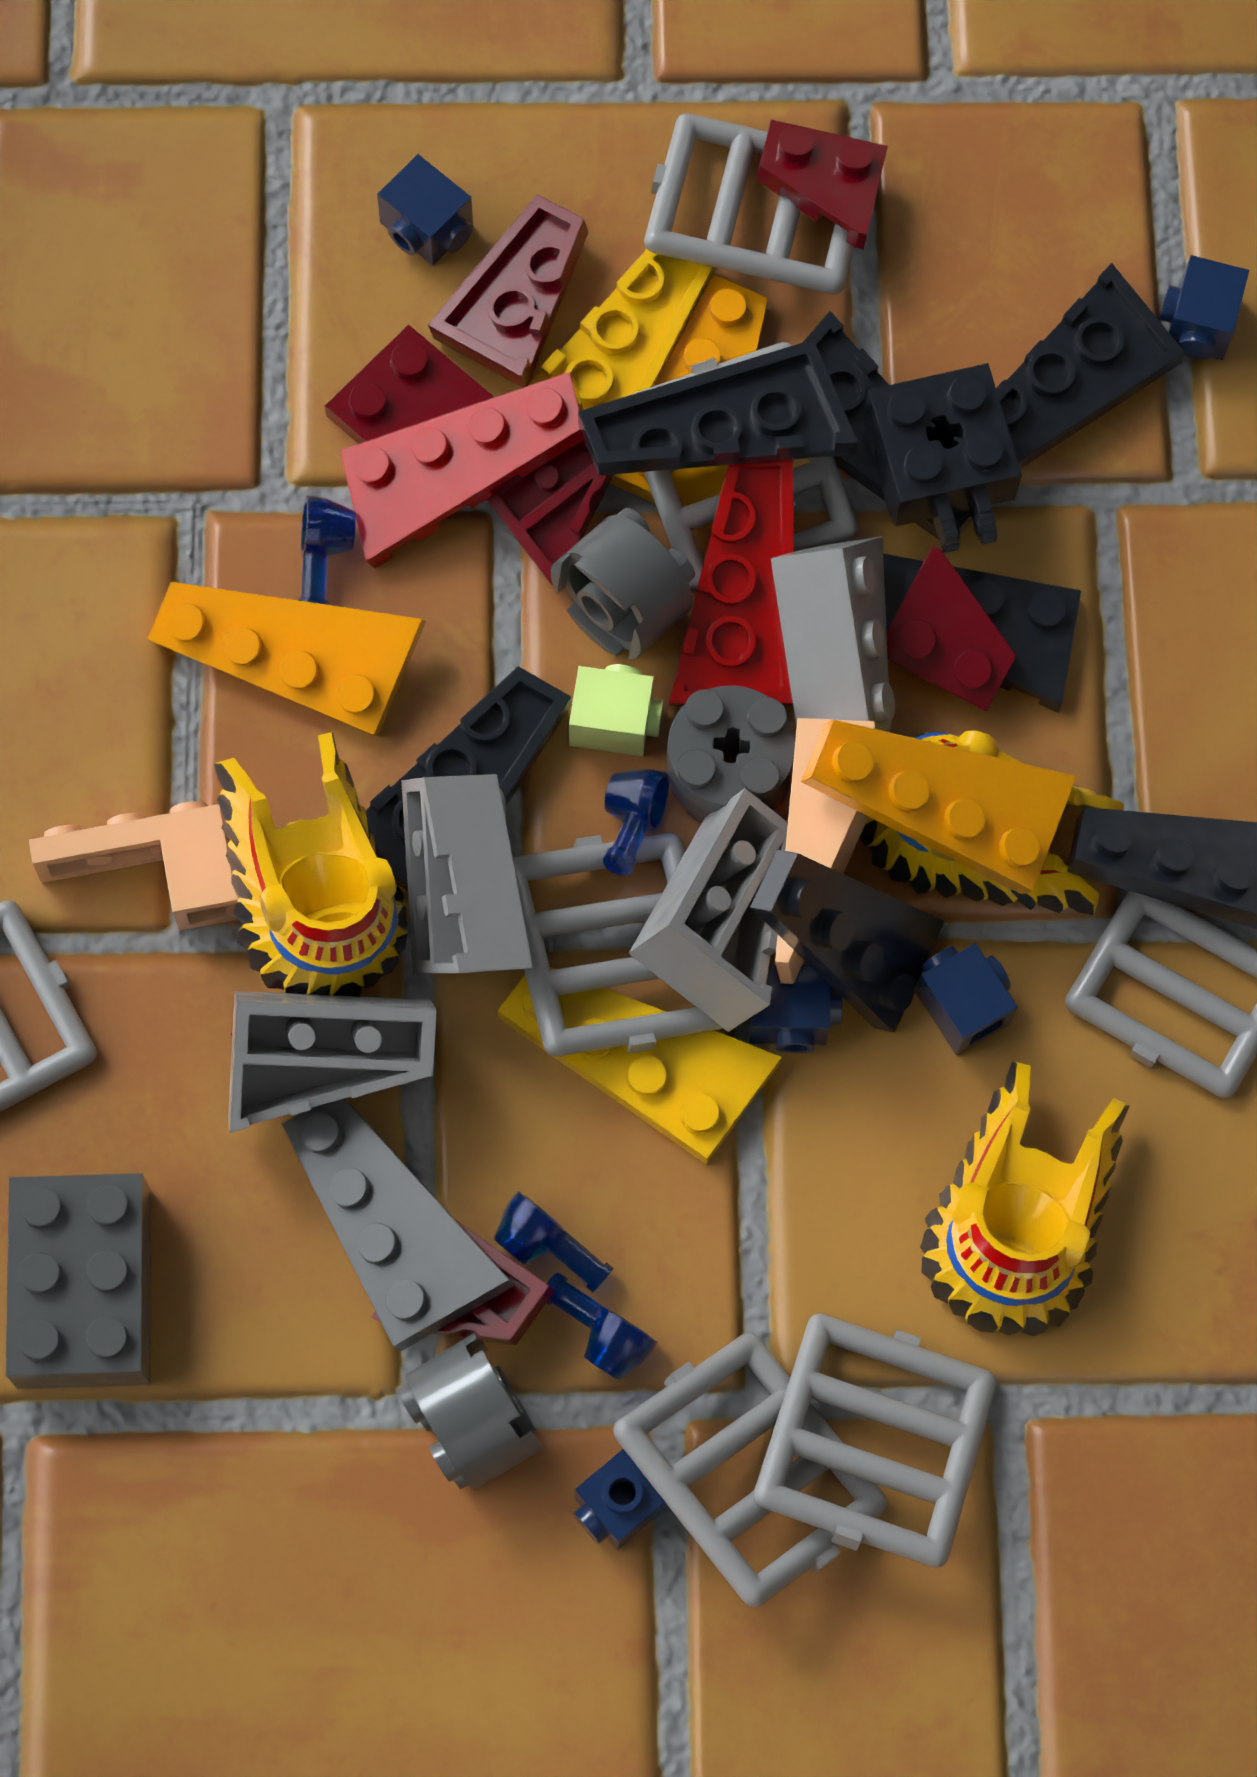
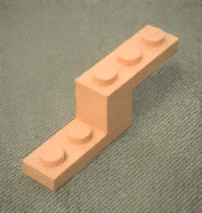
(185, 839)

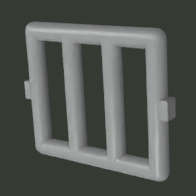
(716, 249)
(820, 472)
(545, 984)
(50, 986)
(1147, 1043)
(790, 1439)
(674, 1481)

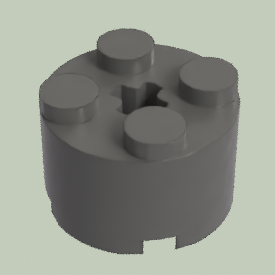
(624, 584)
(736, 723)
(471, 1413)

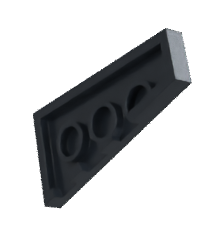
(1085, 366)
(1029, 614)

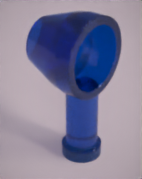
(325, 531)
(640, 803)
(531, 1232)
(613, 1342)

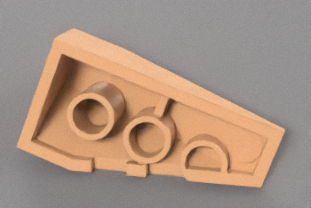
(816, 827)

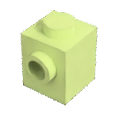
(614, 710)

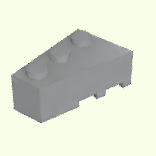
(836, 631)
(461, 877)
(703, 928)
(322, 1049)

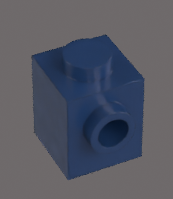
(425, 211)
(1205, 307)
(966, 995)
(797, 1012)
(617, 1501)

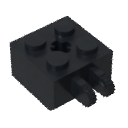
(923, 481)

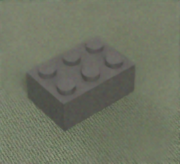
(79, 1281)

